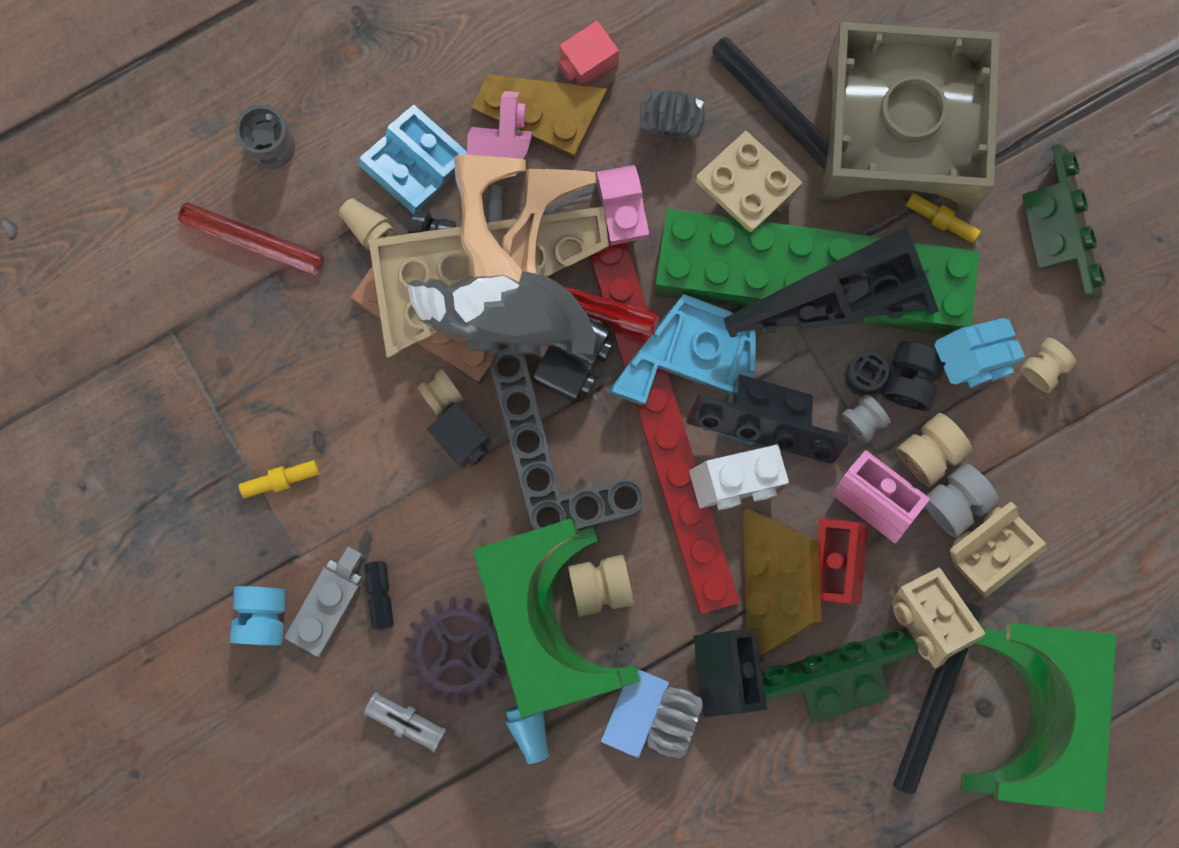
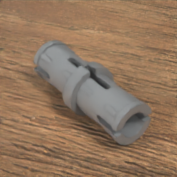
(380, 709)

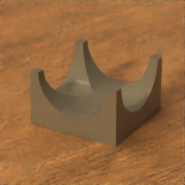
(913, 112)

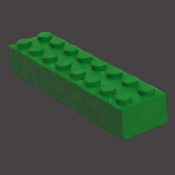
(728, 265)

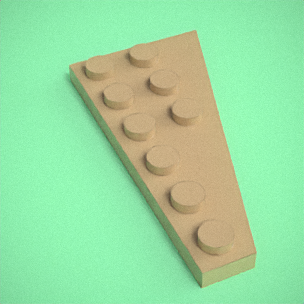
(438, 255)

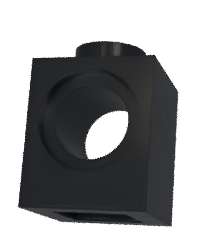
(460, 436)

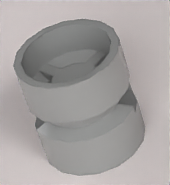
(963, 497)

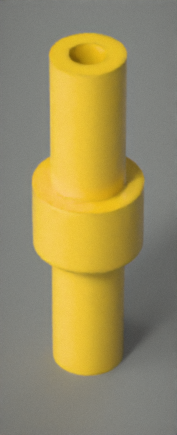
(943, 218)
(278, 479)

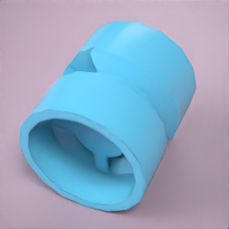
(258, 616)

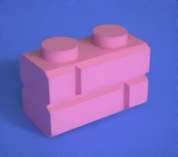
(880, 496)

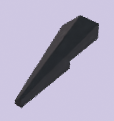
(867, 283)

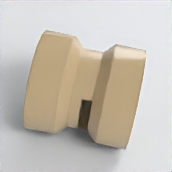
(1048, 364)

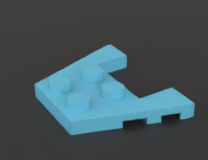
(693, 346)

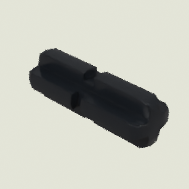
(378, 586)

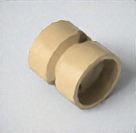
(939, 445)
(601, 585)

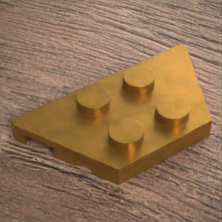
(779, 581)

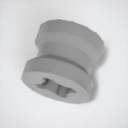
(865, 418)

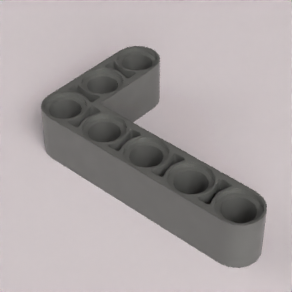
(541, 461)

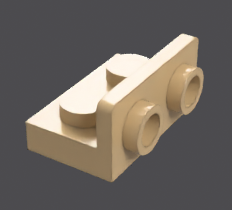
(936, 617)

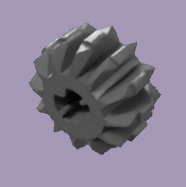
(672, 115)

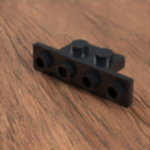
(768, 417)

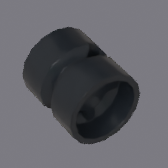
(915, 362)

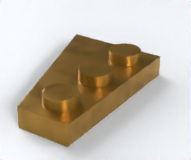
(554, 111)

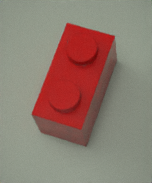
(842, 560)

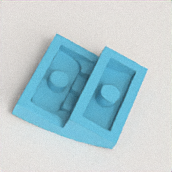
(412, 159)

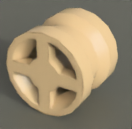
(440, 393)

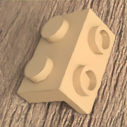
(996, 549)

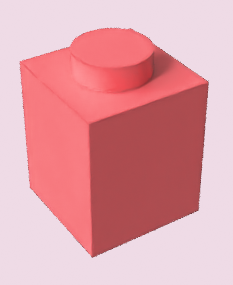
(588, 55)

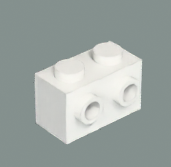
(739, 476)

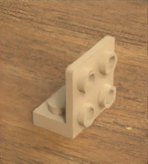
(749, 182)

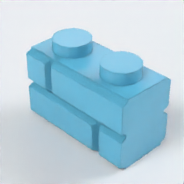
(980, 352)

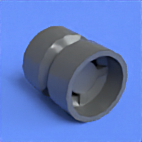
(264, 128)

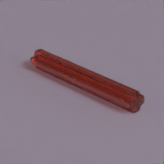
(251, 238)

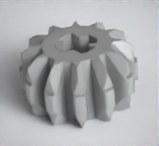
(675, 722)

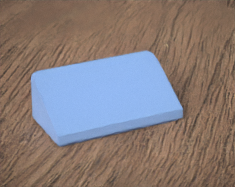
(634, 714)

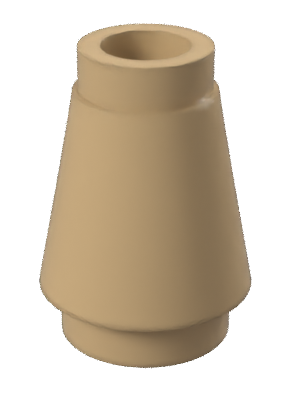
(365, 222)

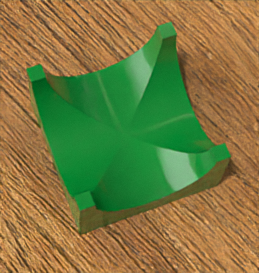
(521, 589)
(1070, 719)

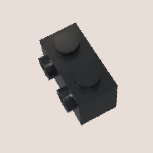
(726, 667)

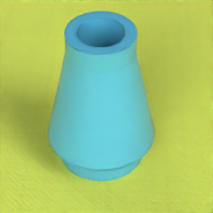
(529, 734)

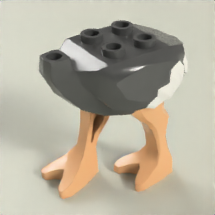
(503, 294)

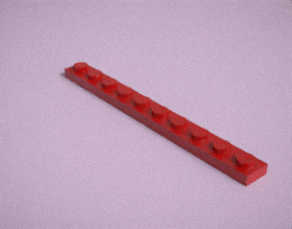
(668, 445)

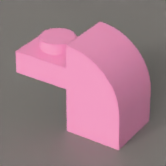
(506, 140)
(623, 204)

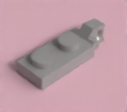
(326, 604)

